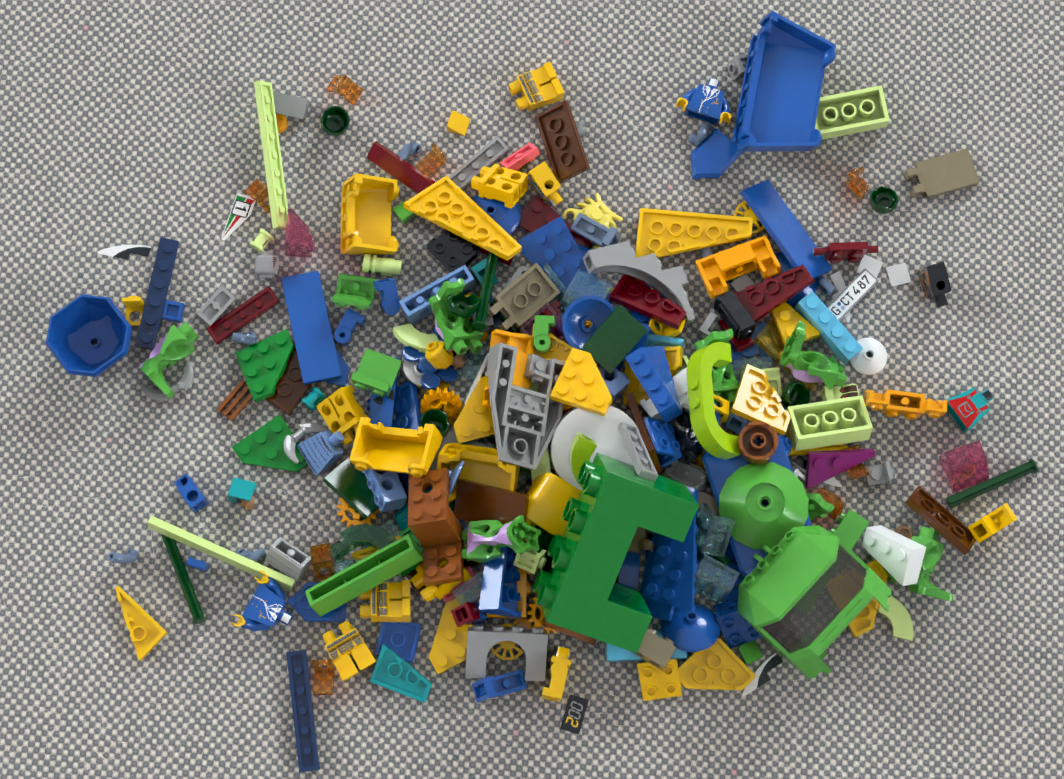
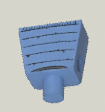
(322, 451)

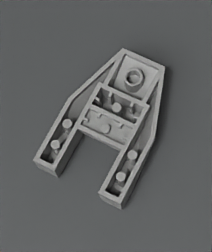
(520, 416)

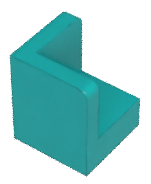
(478, 272)
(241, 490)

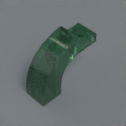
(359, 536)

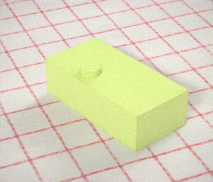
(852, 112)
(829, 423)

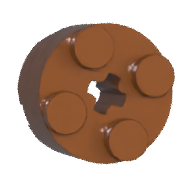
(766, 436)

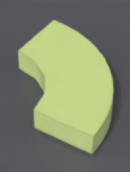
(411, 337)
(899, 619)

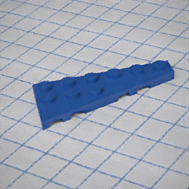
(554, 246)
(407, 417)
(674, 569)

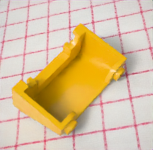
(367, 215)
(395, 448)
(480, 466)
(547, 502)

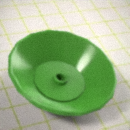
(758, 524)

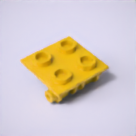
(658, 683)

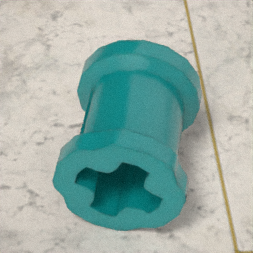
(313, 399)

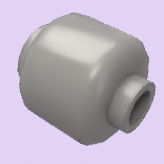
(267, 265)

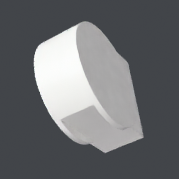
(599, 428)

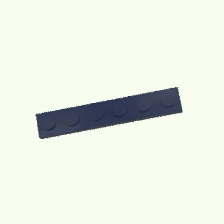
(157, 293)
(303, 711)

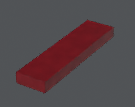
(398, 168)
(243, 315)

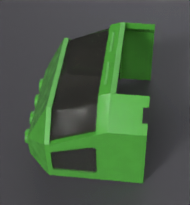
(807, 595)

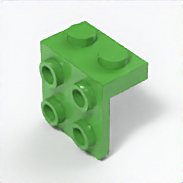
(354, 291)
(376, 373)

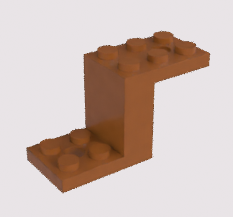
(436, 527)

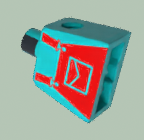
(969, 407)

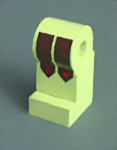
(837, 392)

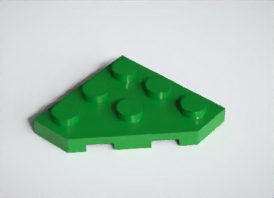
(265, 364)
(266, 448)

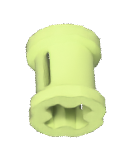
(261, 241)

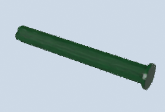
(479, 323)
(992, 483)
(184, 580)

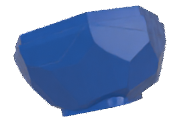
(80, 324)

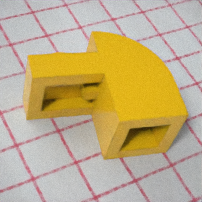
(992, 523)

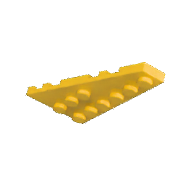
(456, 212)
(679, 232)

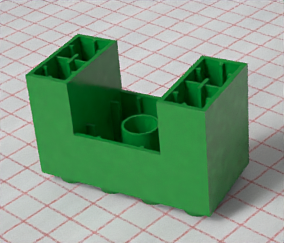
(601, 524)

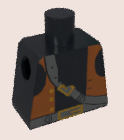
(935, 276)

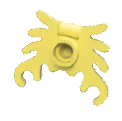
(595, 210)

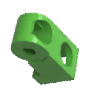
(542, 332)

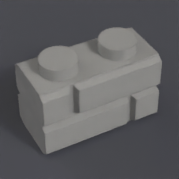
(288, 559)

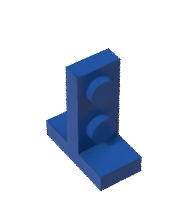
(499, 685)

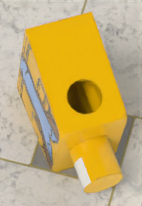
(541, 177)

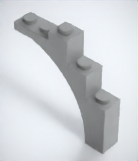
(621, 259)

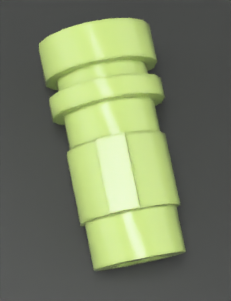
(383, 265)

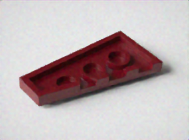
(538, 214)
(773, 292)
(648, 302)

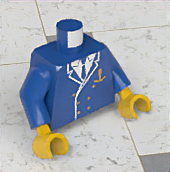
(706, 103)
(265, 607)

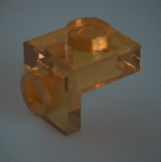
(832, 499)

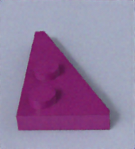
(829, 463)

